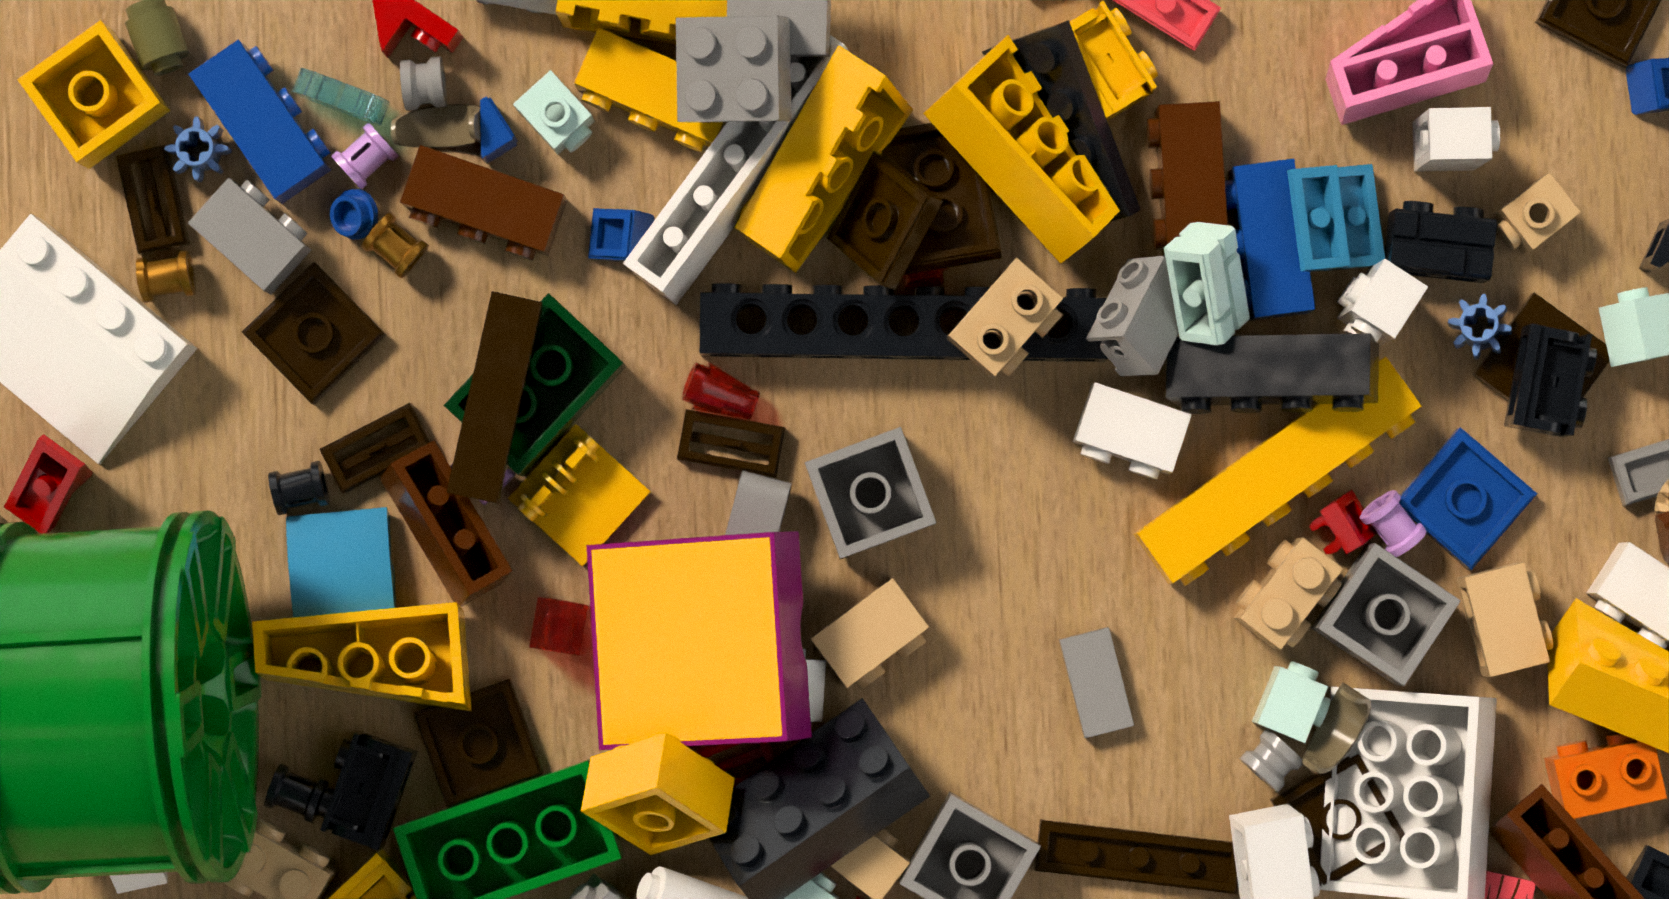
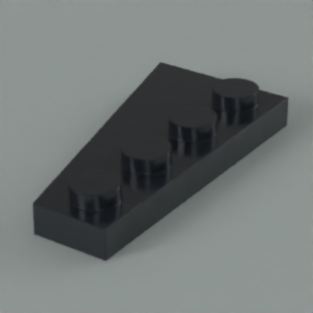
(1069, 92)

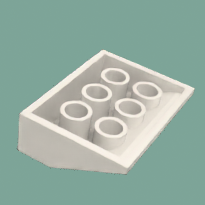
(79, 340)
(1436, 776)

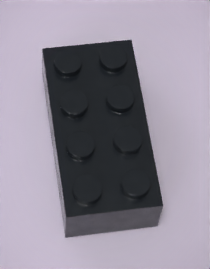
(816, 804)

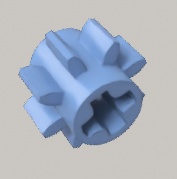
(188, 139)
(1470, 316)

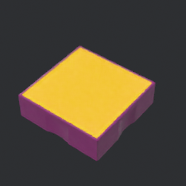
(699, 640)

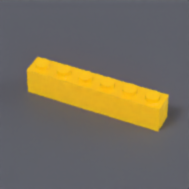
(1270, 476)

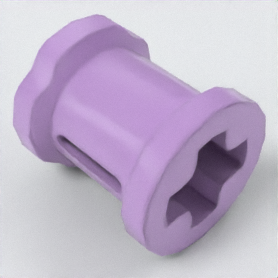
(365, 156)
(1393, 523)

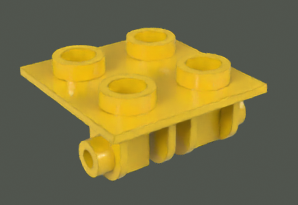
(579, 494)

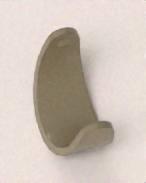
(438, 127)
(1339, 730)

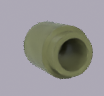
(156, 36)

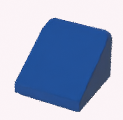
(1648, 86)
(495, 133)
(616, 233)

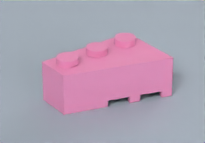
(1409, 60)

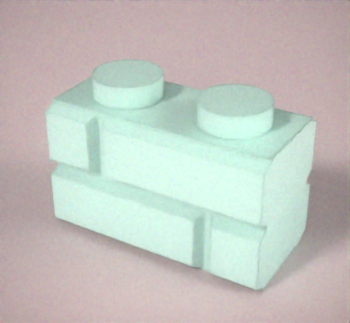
(1207, 283)

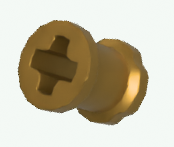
(395, 245)
(165, 276)

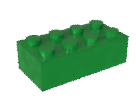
(507, 840)

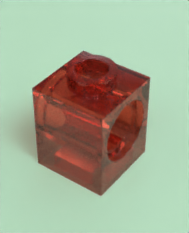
(560, 626)

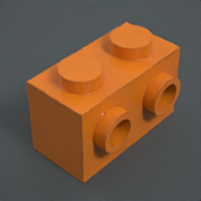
(1605, 775)

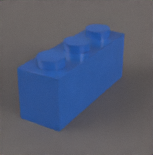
(262, 120)
(1268, 240)

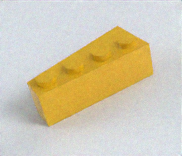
(636, 18)
(1023, 152)
(380, 653)

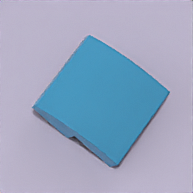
(1336, 217)
(340, 562)

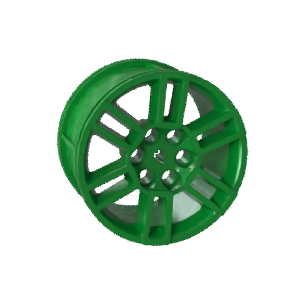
(125, 703)

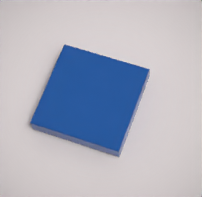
(1465, 498)

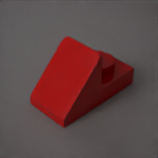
(397, 16)
(46, 485)

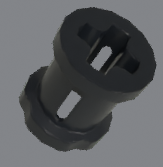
(299, 488)
(295, 793)

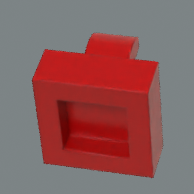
(1344, 521)

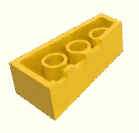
(822, 158)
(1610, 676)

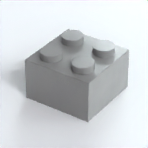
(733, 69)
(870, 493)
(1385, 614)
(968, 855)

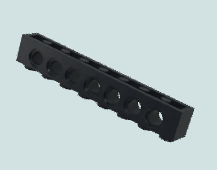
(723, 337)

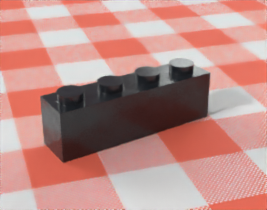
(1274, 371)

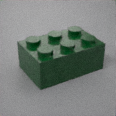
(562, 381)

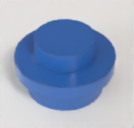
(354, 214)

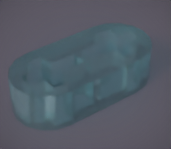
(340, 96)

